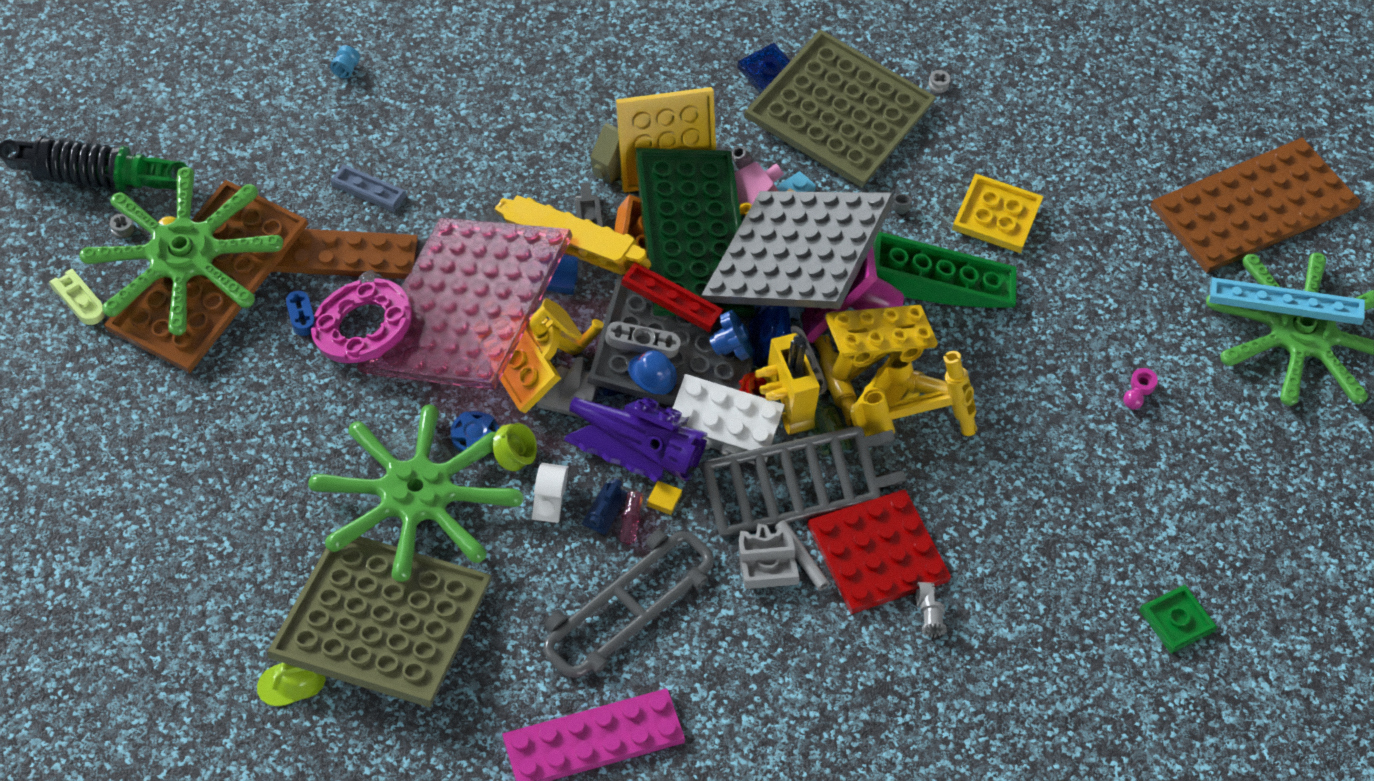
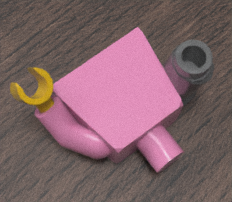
(752, 178)

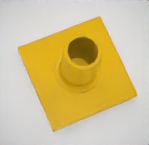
(664, 122)

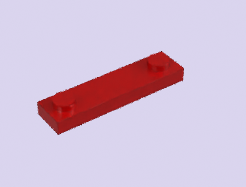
(671, 296)

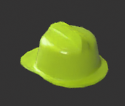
(288, 684)

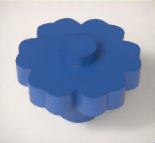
(732, 337)

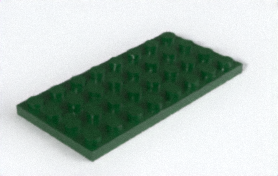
(688, 216)

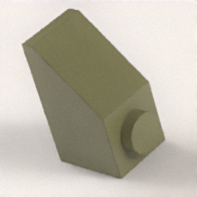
(606, 155)

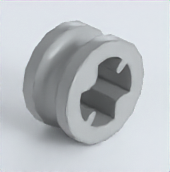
(942, 83)
(123, 232)

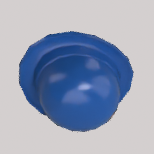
(653, 372)

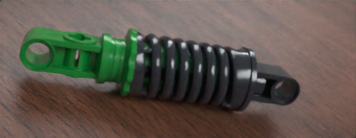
(89, 164)

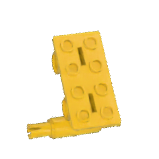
(865, 339)
(897, 394)

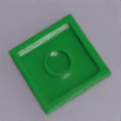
(1178, 618)

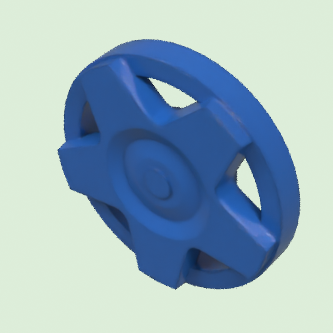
(472, 428)

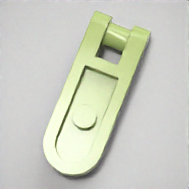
(78, 297)

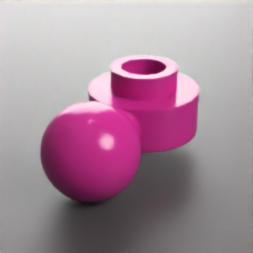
(1134, 398)

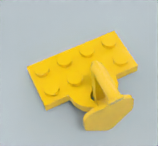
(530, 369)

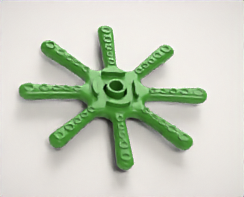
(181, 250)
(1298, 334)
(399, 496)

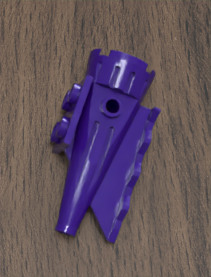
(639, 437)

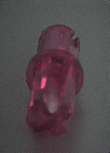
(631, 518)

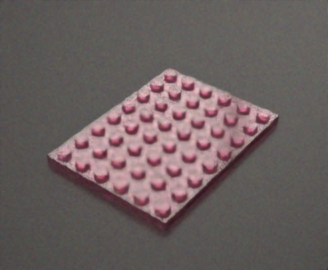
(471, 301)

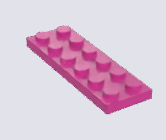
(593, 738)

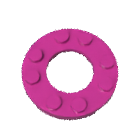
(342, 301)

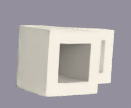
(549, 492)

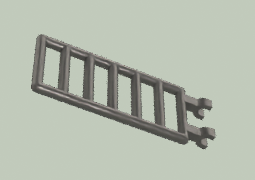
(783, 449)

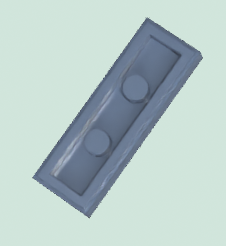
(368, 188)

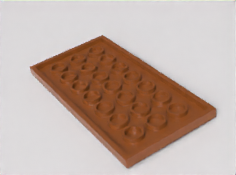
(1254, 204)
(208, 307)

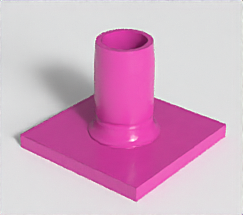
(865, 293)

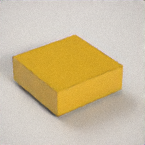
(664, 497)

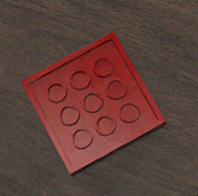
(878, 551)

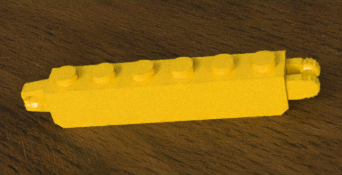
(589, 241)

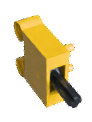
(792, 382)

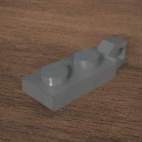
(588, 205)

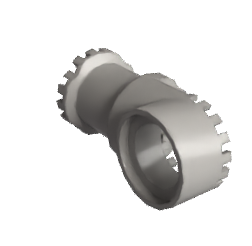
(931, 610)

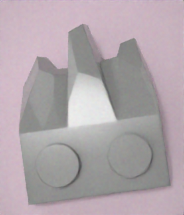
(571, 385)
(767, 558)

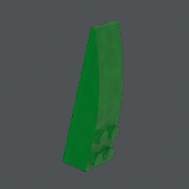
(943, 274)

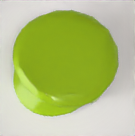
(514, 446)

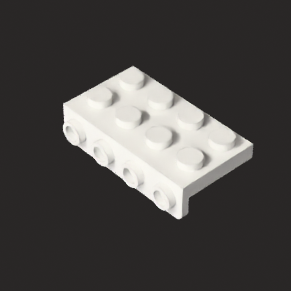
(729, 416)

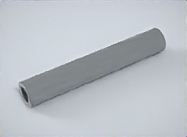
(805, 559)

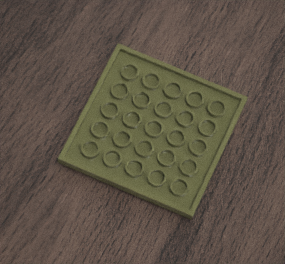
(840, 107)
(377, 630)

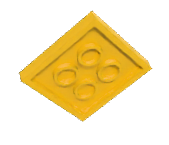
(997, 213)

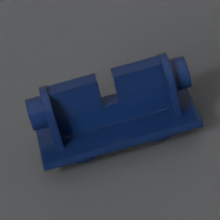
(605, 507)

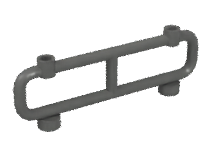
(660, 544)

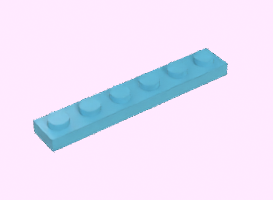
(1287, 301)

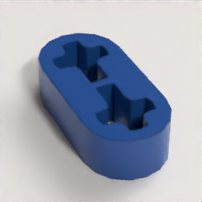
(304, 312)

